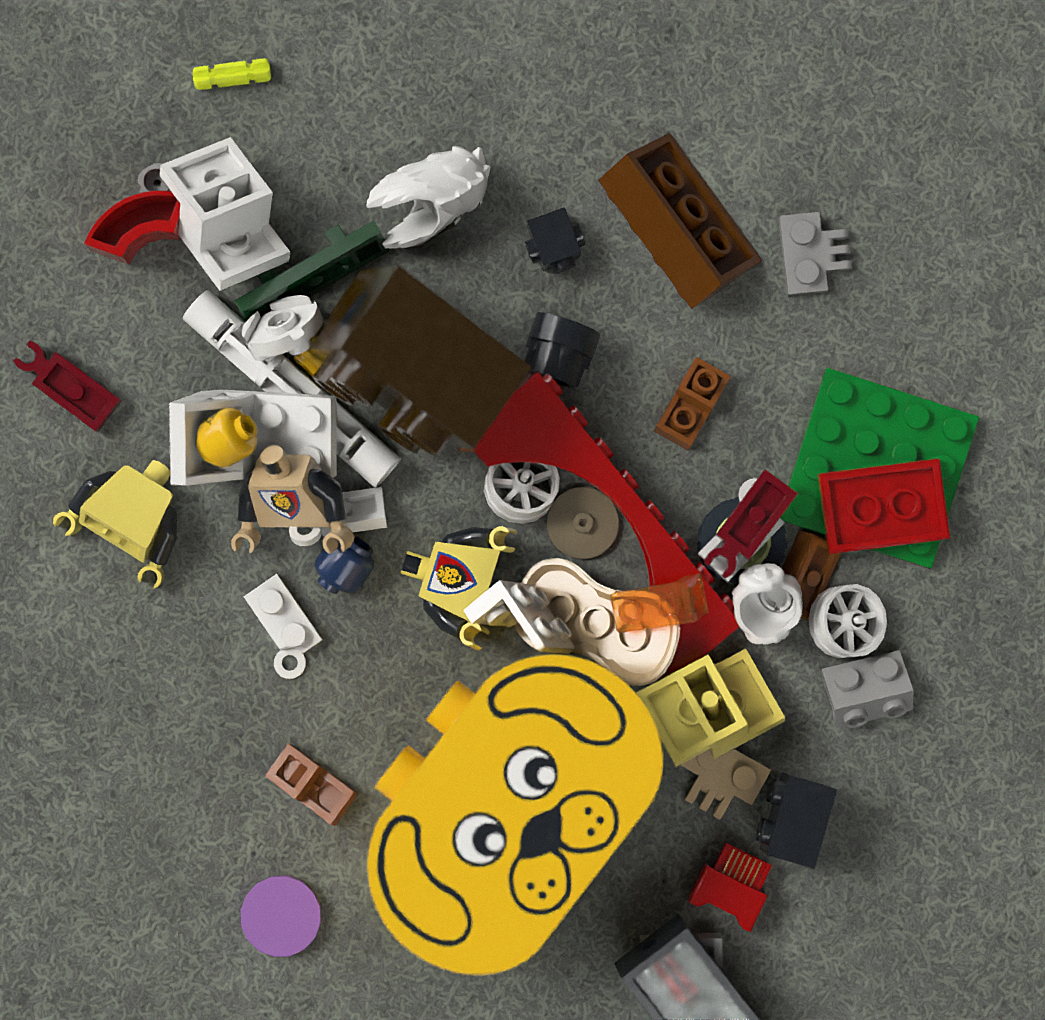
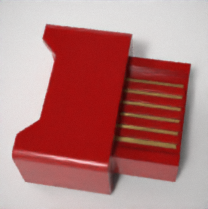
(733, 885)

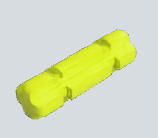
(232, 74)

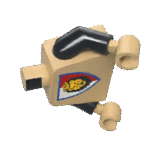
(290, 493)

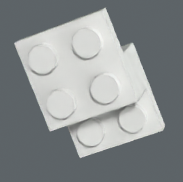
(224, 213)

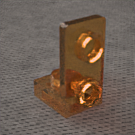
(660, 604)

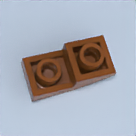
(692, 403)

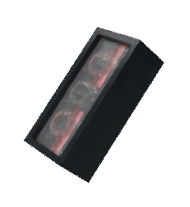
(680, 978)

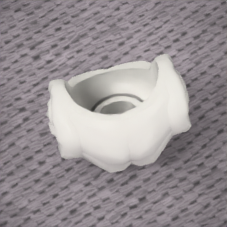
(767, 603)

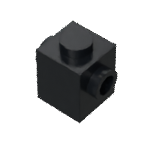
(554, 241)

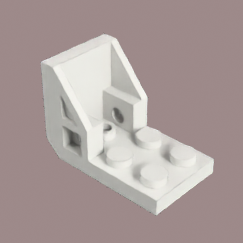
(293, 421)

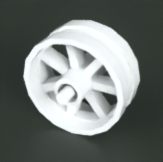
(519, 487)
(847, 621)

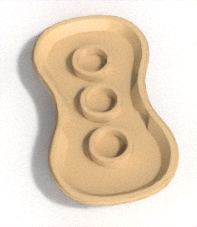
(587, 611)

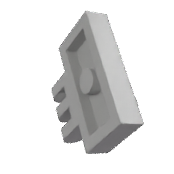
(810, 253)

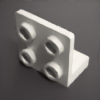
(524, 603)

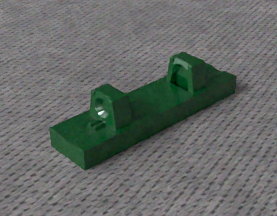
(318, 271)

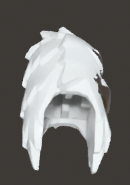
(442, 184)

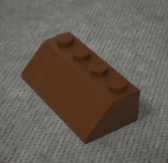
(679, 220)

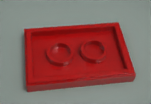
(883, 506)

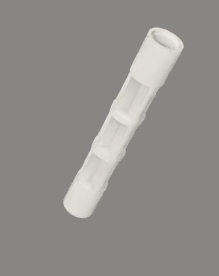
(279, 375)

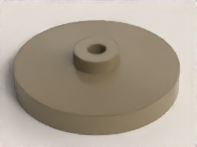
(582, 523)

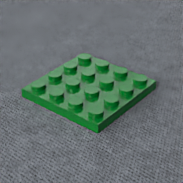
(873, 426)

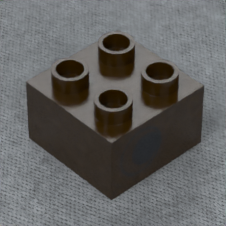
(417, 360)

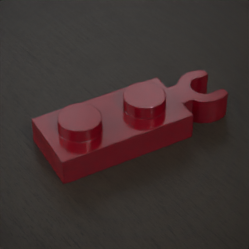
(70, 387)
(752, 520)

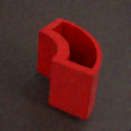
(134, 224)

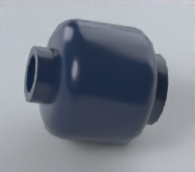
(345, 569)

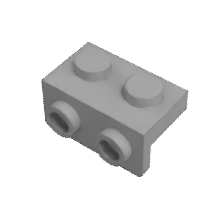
(868, 689)

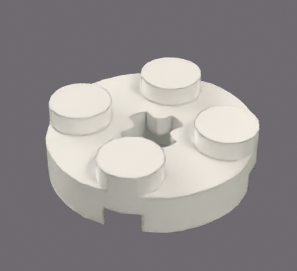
(284, 328)

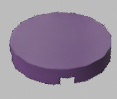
(281, 916)

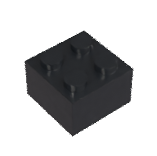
(795, 819)

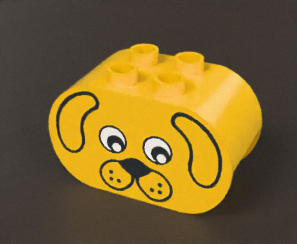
(510, 811)

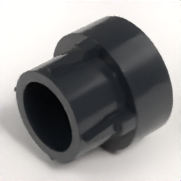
(560, 348)

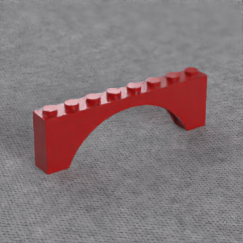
(544, 431)

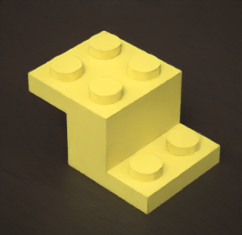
(711, 707)

